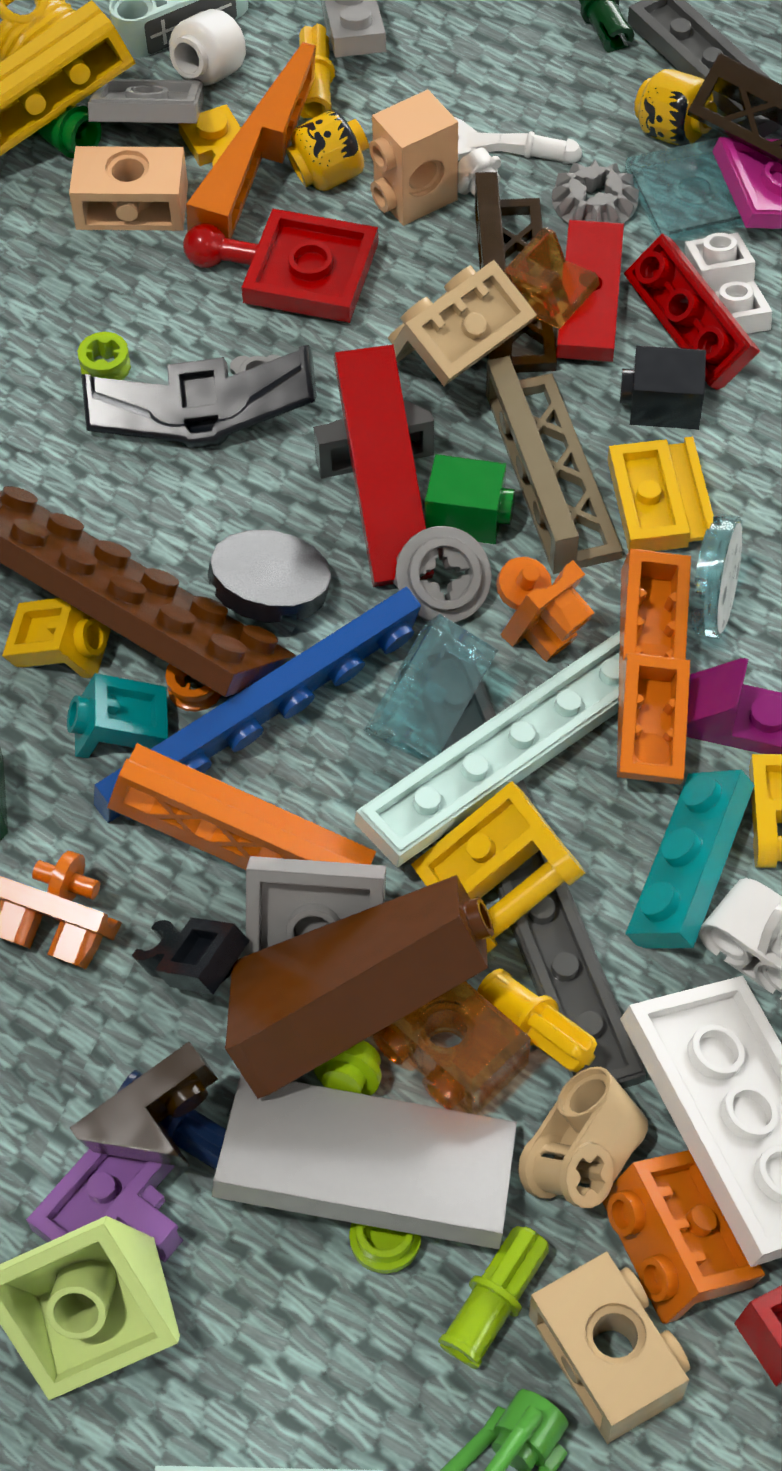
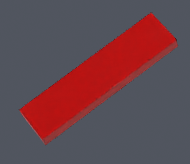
(380, 456)

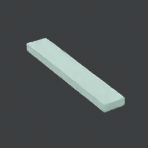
(494, 754)

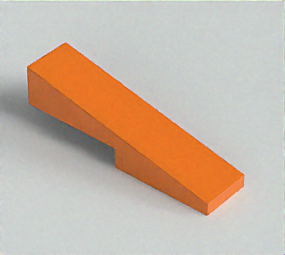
(263, 135)
(653, 666)

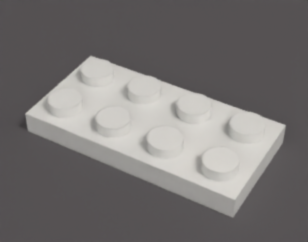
(723, 1088)

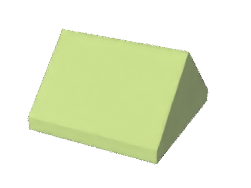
(86, 1305)

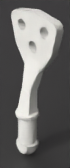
(517, 143)

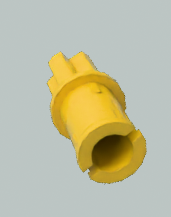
(319, 95)
(540, 1020)

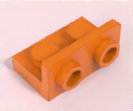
(676, 1235)

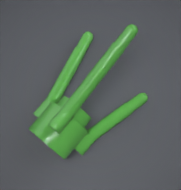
(520, 1435)

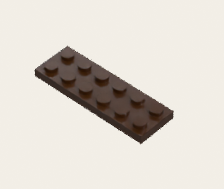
(133, 599)

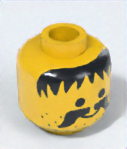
(664, 106)
(327, 150)

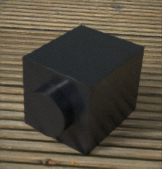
(665, 387)

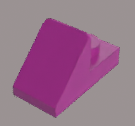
(734, 713)

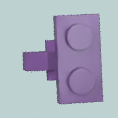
(111, 1188)

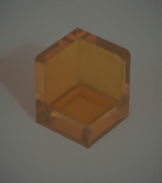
(549, 281)

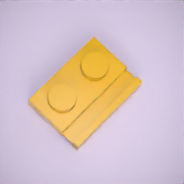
(660, 494)

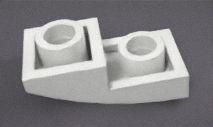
(730, 273)

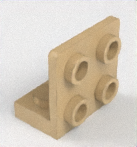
(464, 323)

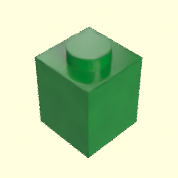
(469, 497)

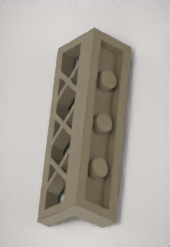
(540, 475)

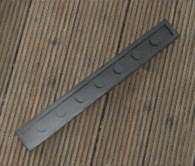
(559, 947)

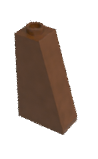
(350, 980)

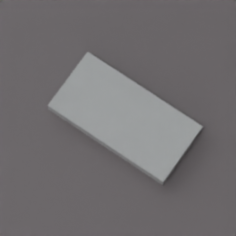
(368, 1162)

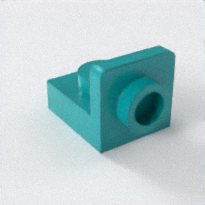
(118, 714)

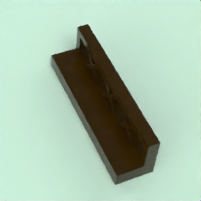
(750, 89)
(491, 247)

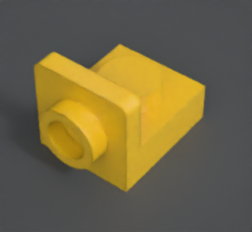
(55, 634)

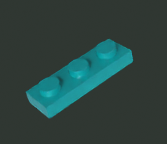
(690, 860)

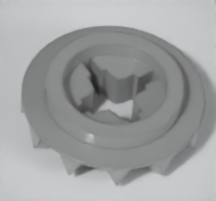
(613, 206)
(459, 553)

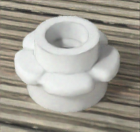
(473, 162)

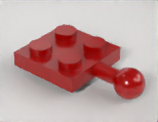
(298, 266)

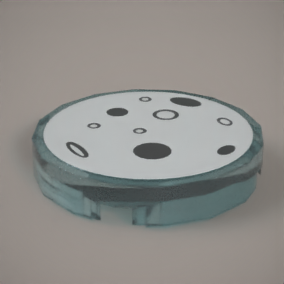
(717, 575)

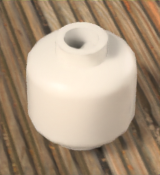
(207, 47)

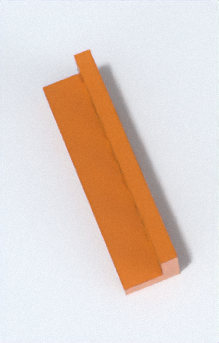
(221, 816)

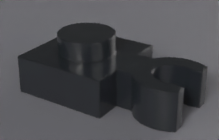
(195, 957)

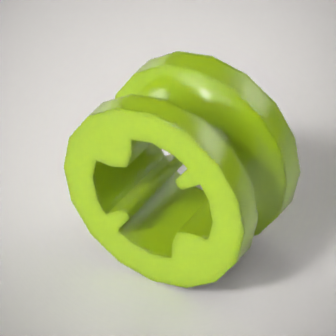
(105, 345)

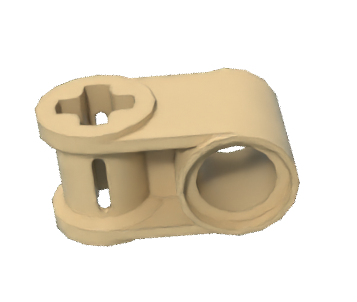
(591, 1136)

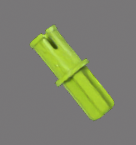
(495, 1296)

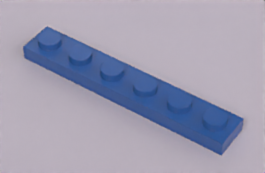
(284, 690)

